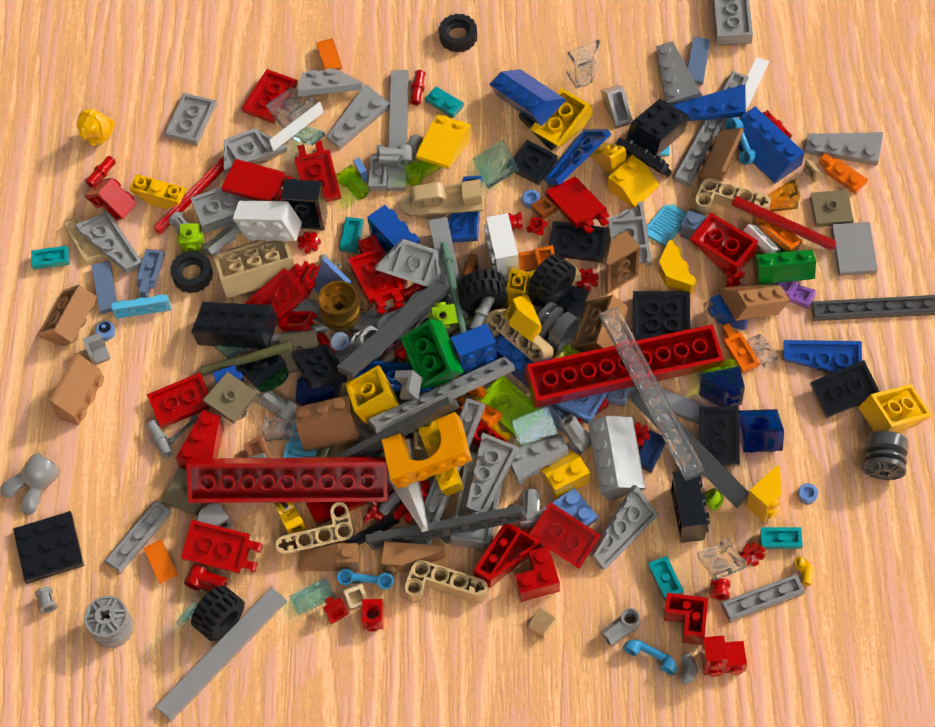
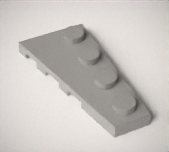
(676, 78)
(358, 116)
(847, 146)

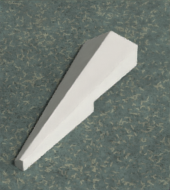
(412, 497)

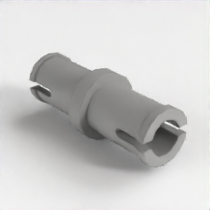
(482, 312)
(159, 439)

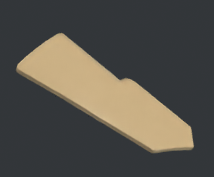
(441, 199)

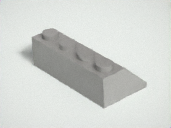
(616, 455)

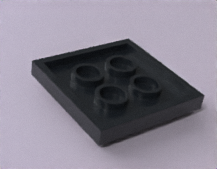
(660, 313)
(48, 547)

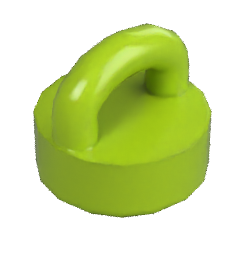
(714, 499)

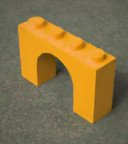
(451, 453)

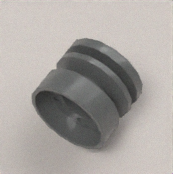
(557, 327)
(886, 455)

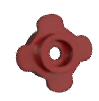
(537, 221)

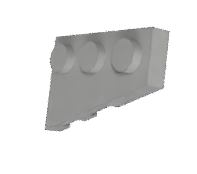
(537, 456)

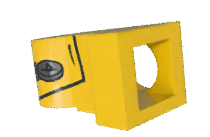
(289, 517)

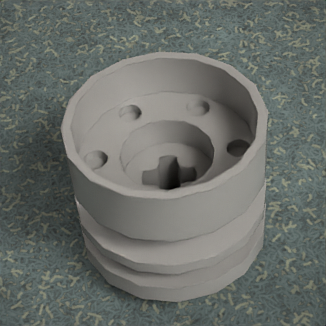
(111, 631)

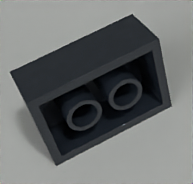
(658, 127)
(307, 201)
(689, 507)

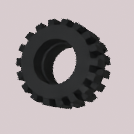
(552, 279)
(479, 285)
(217, 612)

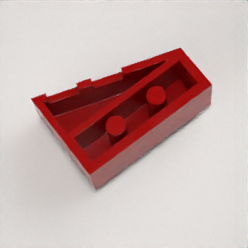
(203, 439)
(504, 554)

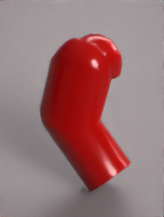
(323, 340)

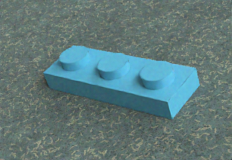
(141, 306)

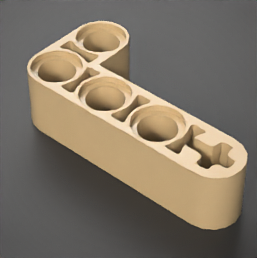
(717, 193)
(537, 351)
(314, 533)
(447, 585)

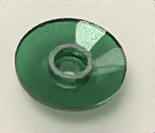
(274, 381)

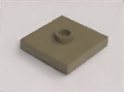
(831, 208)
(298, 341)
(230, 397)
(177, 494)

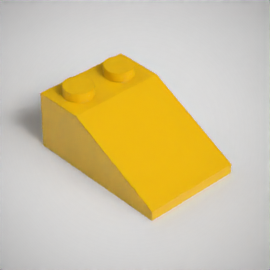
(566, 120)
(444, 141)
(894, 409)

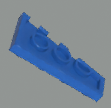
(717, 105)
(576, 154)
(465, 226)
(822, 355)

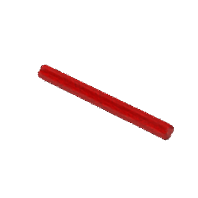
(197, 189)
(784, 223)

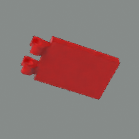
(318, 167)
(254, 181)
(578, 204)
(376, 284)
(284, 291)
(219, 547)

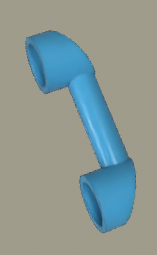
(747, 155)
(347, 576)
(633, 647)

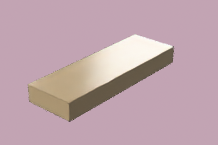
(86, 249)

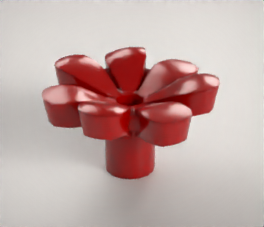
(309, 242)
(587, 279)
(733, 279)
(641, 433)
(373, 513)
(752, 553)

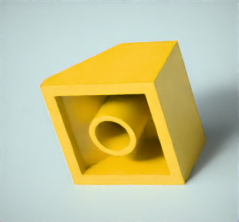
(632, 182)
(371, 394)
(565, 474)
(765, 495)

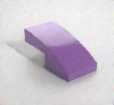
(798, 294)

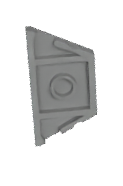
(326, 82)
(249, 147)
(635, 223)
(411, 263)

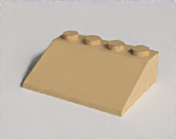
(251, 265)

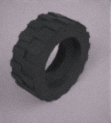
(458, 21)
(198, 283)

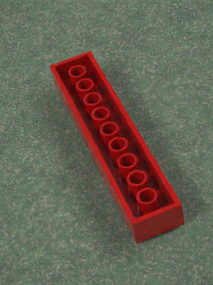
(604, 371)
(287, 480)

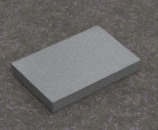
(190, 119)
(854, 248)

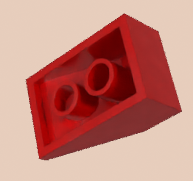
(724, 244)

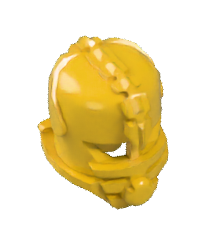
(94, 126)

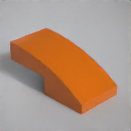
(329, 54)
(532, 259)
(160, 561)

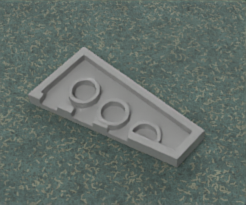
(110, 240)
(490, 471)
(625, 526)

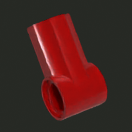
(201, 578)

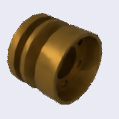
(339, 305)

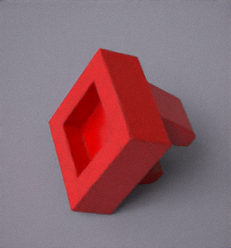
(335, 609)

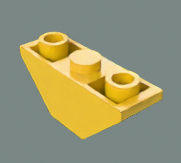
(609, 156)
(157, 192)
(675, 269)
(517, 285)
(523, 317)

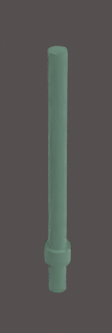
(447, 260)

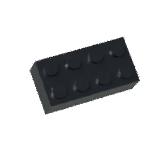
(235, 325)

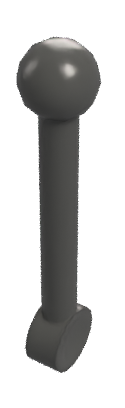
(193, 419)

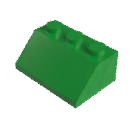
(784, 266)
(432, 353)

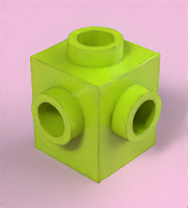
(190, 237)
(448, 310)

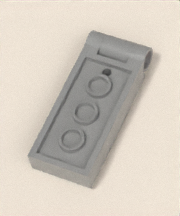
(732, 22)
(216, 208)
(479, 538)

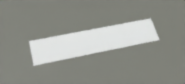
(755, 76)
(296, 126)

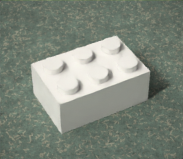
(267, 220)
(502, 244)

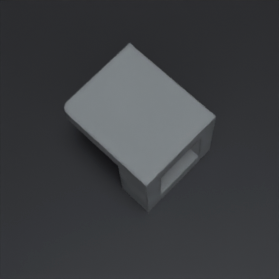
(96, 348)
(410, 384)

